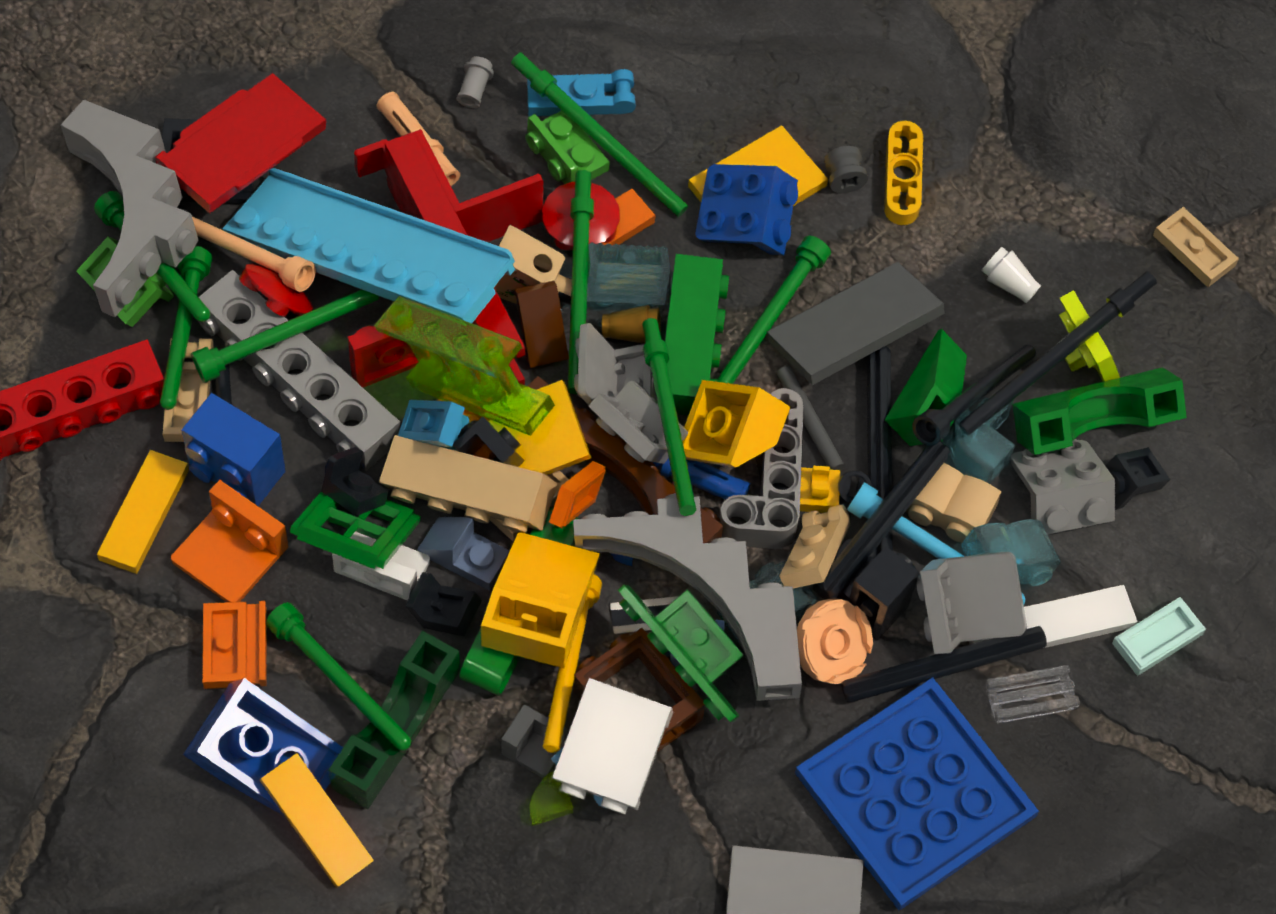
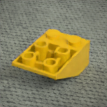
(538, 599)

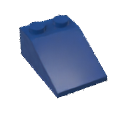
(252, 736)

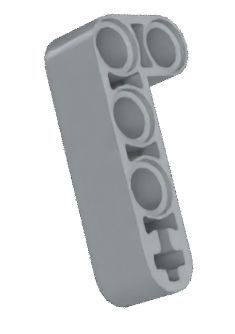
(772, 502)

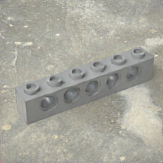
(374, 434)

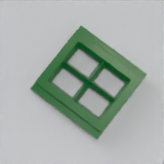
(387, 542)

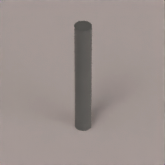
(812, 421)

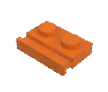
(234, 643)

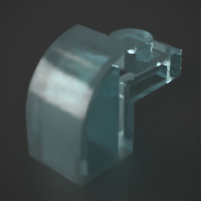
(985, 450)

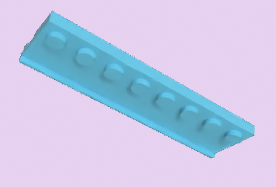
(372, 245)

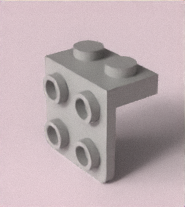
(608, 370)
(1067, 487)
(971, 599)

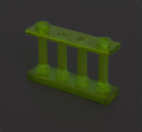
(465, 365)

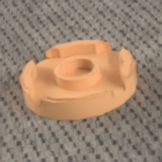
(834, 640)

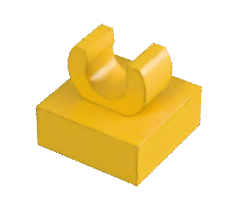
(819, 489)

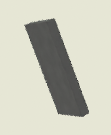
(855, 323)

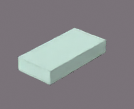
(1158, 636)

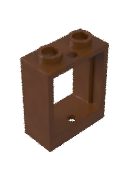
(626, 649)

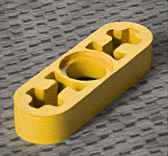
(894, 185)

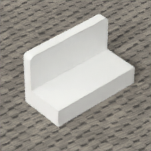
(395, 578)

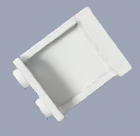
(611, 746)

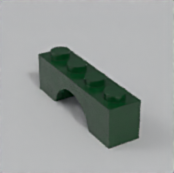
(416, 691)

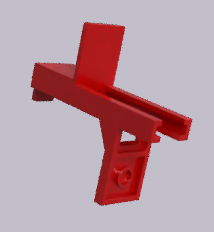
(426, 194)

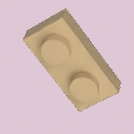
(1195, 247)

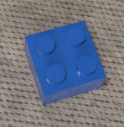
(233, 448)

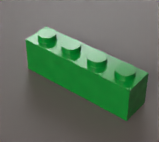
(693, 325)

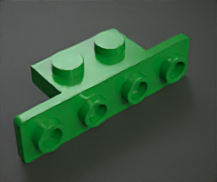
(693, 640)

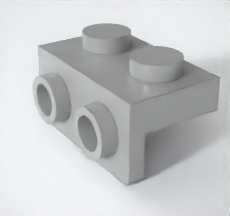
(636, 420)

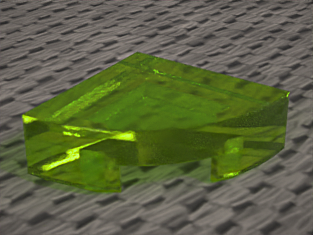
(549, 802)

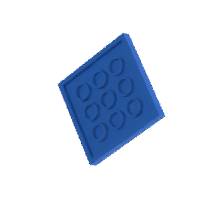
(916, 793)

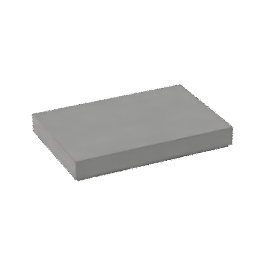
(792, 883)

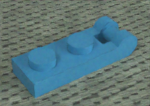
(589, 94)

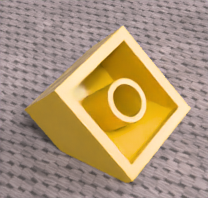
(732, 423)

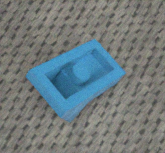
(433, 422)

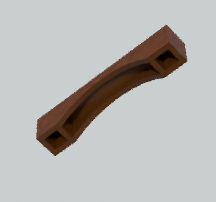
(639, 478)

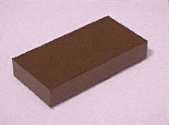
(541, 323)

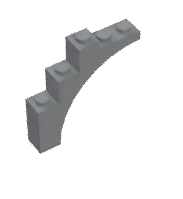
(152, 223)
(719, 571)

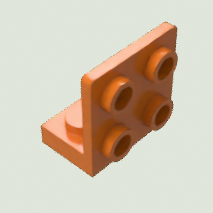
(231, 545)

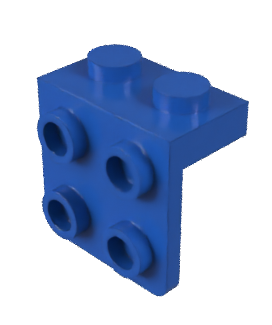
(747, 206)

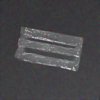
(1025, 679)

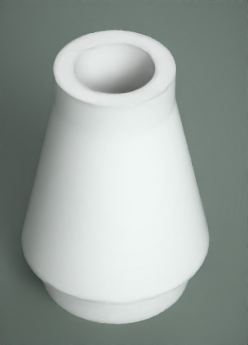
(1011, 275)

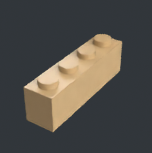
(467, 483)

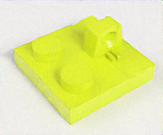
(1091, 352)

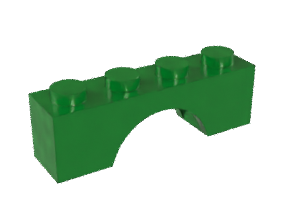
(1136, 399)

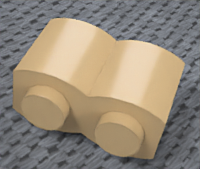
(954, 503)

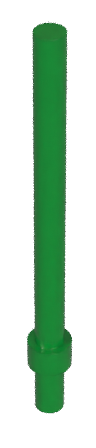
(545, 85)
(581, 212)
(657, 357)

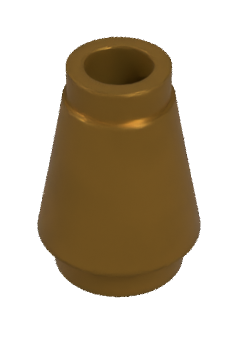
(627, 324)

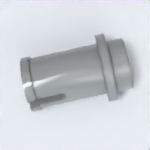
(477, 74)

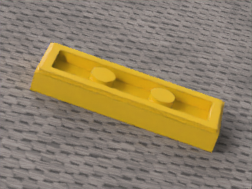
(143, 511)
(316, 820)

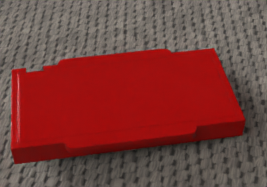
(241, 141)

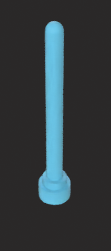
(867, 502)

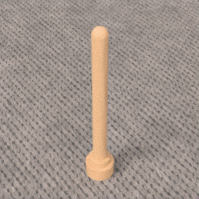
(293, 271)

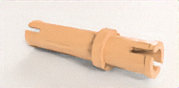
(406, 123)

